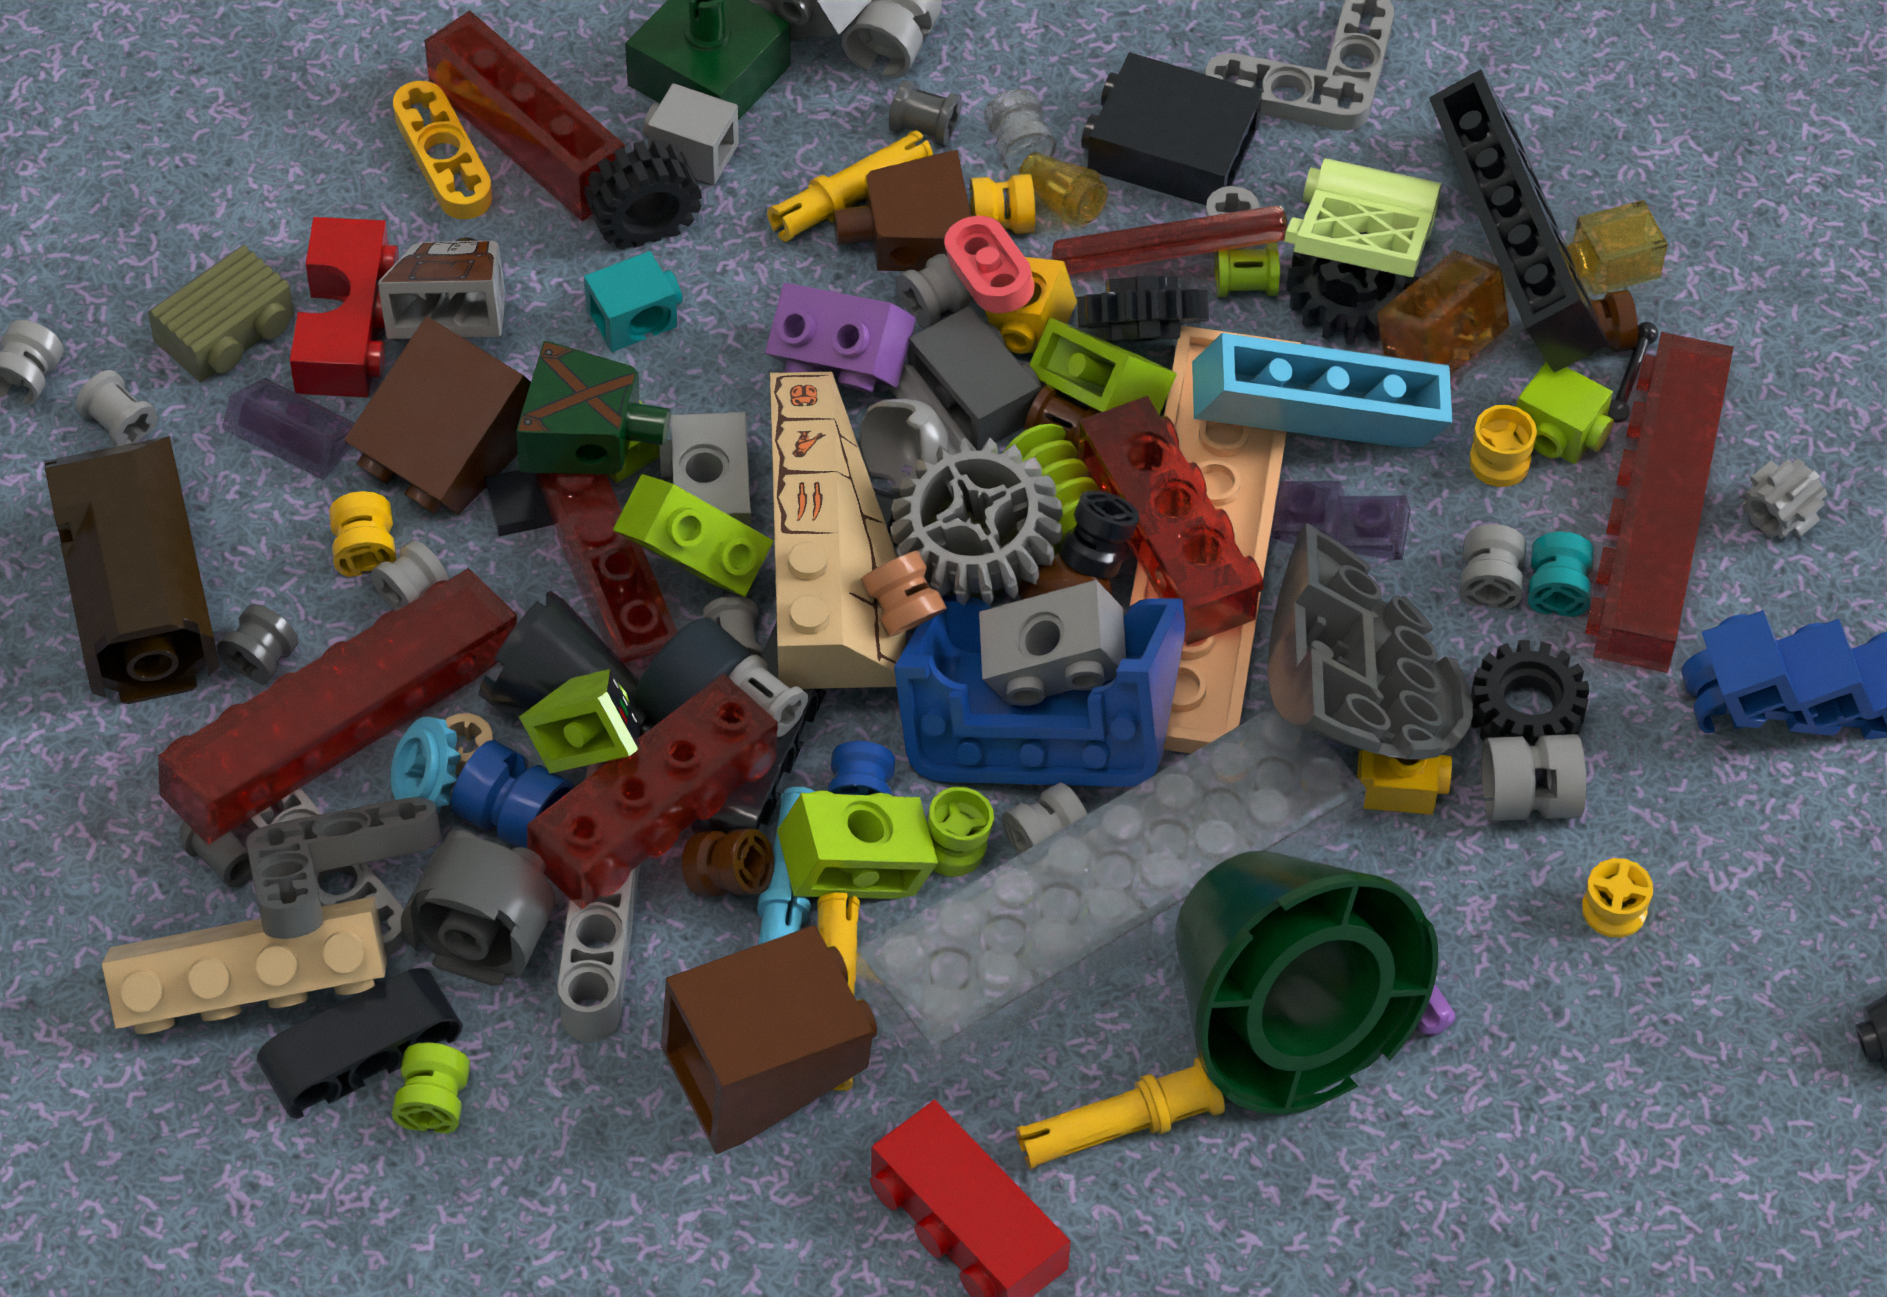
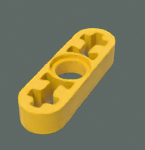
(443, 129)

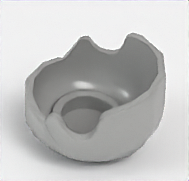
(900, 434)

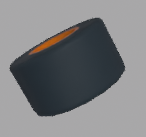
(687, 666)

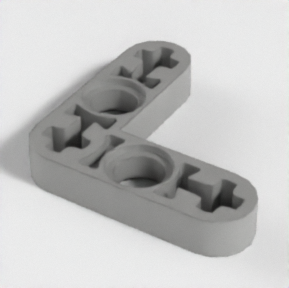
(1333, 83)

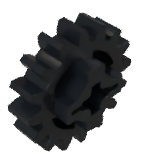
(1341, 295)
(1142, 308)

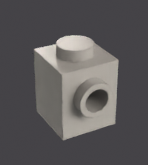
(698, 126)

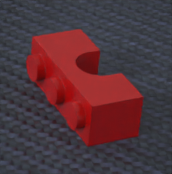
(339, 348)

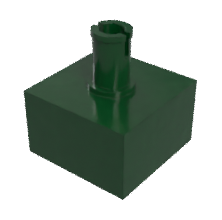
(709, 47)

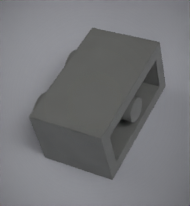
(974, 376)

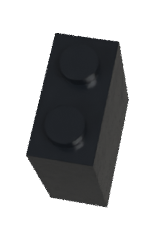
(1171, 129)

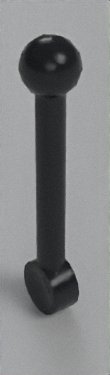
(1618, 408)

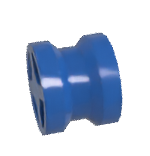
(861, 768)

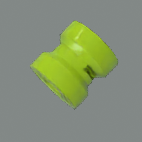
(959, 829)
(431, 1088)

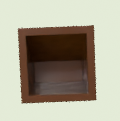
(441, 419)
(764, 1034)

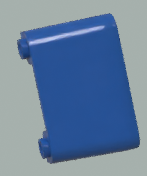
(1078, 737)

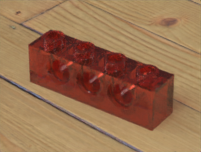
(1135, 439)

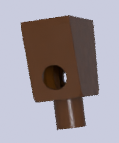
(907, 211)

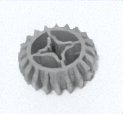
(1012, 493)

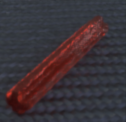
(1172, 239)

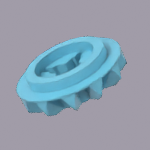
(425, 762)

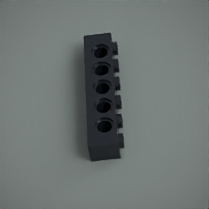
(1518, 222)

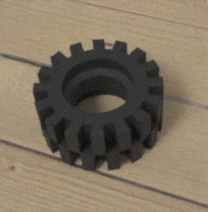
(643, 194)
(1532, 669)

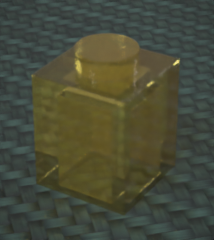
(1618, 247)

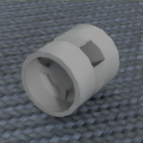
(890, 30)
(1509, 777)

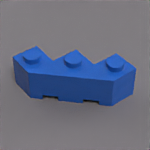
(1802, 679)

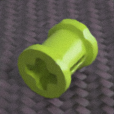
(1247, 270)

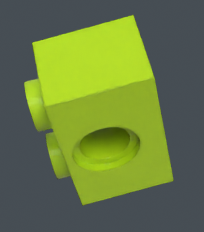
(857, 845)

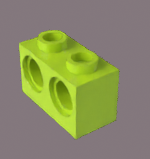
(693, 535)

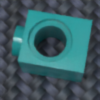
(632, 300)

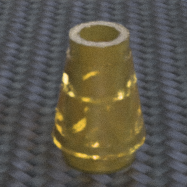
(1066, 187)

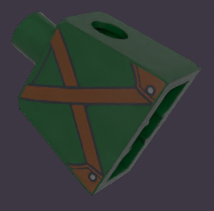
(584, 414)

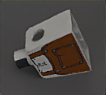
(448, 282)

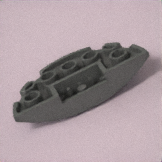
(1360, 665)

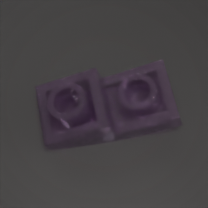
(1361, 523)

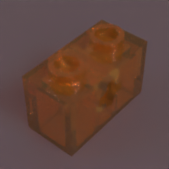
(1446, 313)

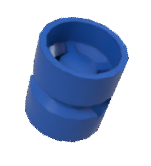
(505, 792)

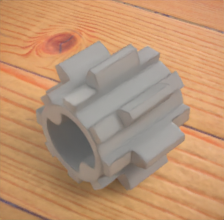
(1784, 498)

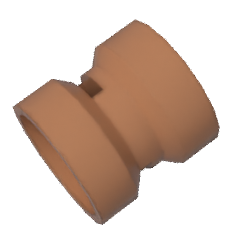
(903, 593)

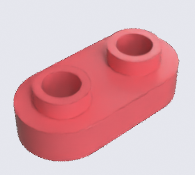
(989, 264)

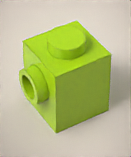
(1567, 413)

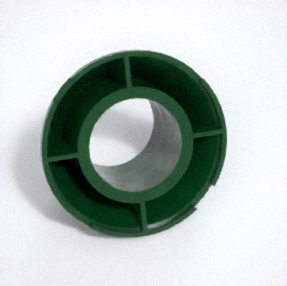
(1300, 976)

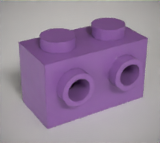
(840, 334)

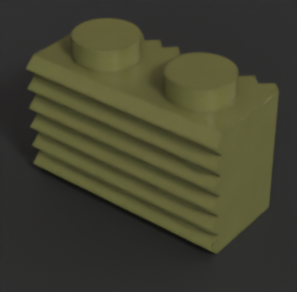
(222, 314)

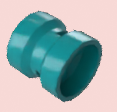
(1563, 581)

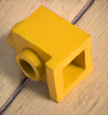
(1403, 783)

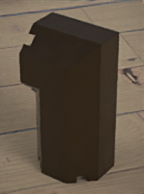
(132, 570)

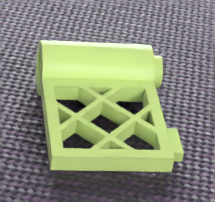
(1359, 199)

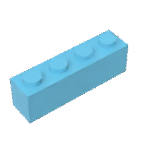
(1321, 391)

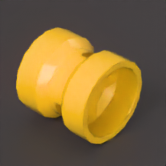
(988, 201)
(1502, 445)
(362, 532)

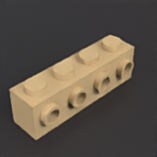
(240, 964)

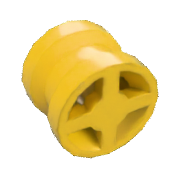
(1621, 882)

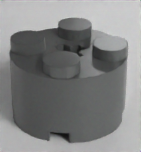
(479, 908)

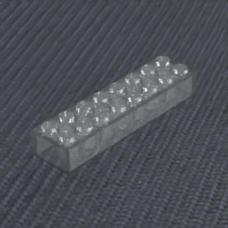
(1100, 891)

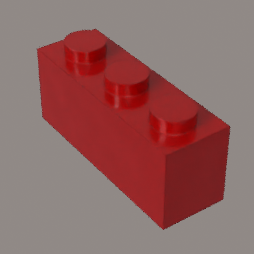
(967, 1207)

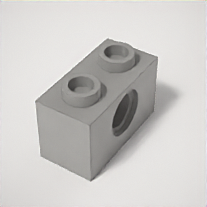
(714, 452)
(1076, 622)

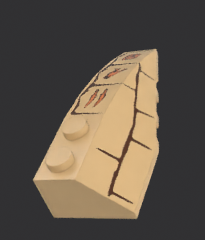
(825, 542)

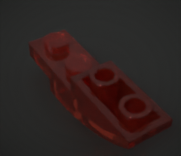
(607, 566)

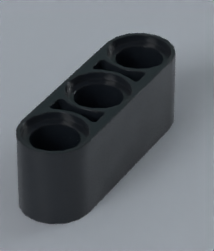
(356, 1040)

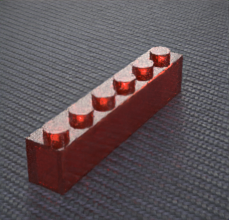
(1662, 504)
(334, 706)

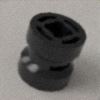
(1098, 537)

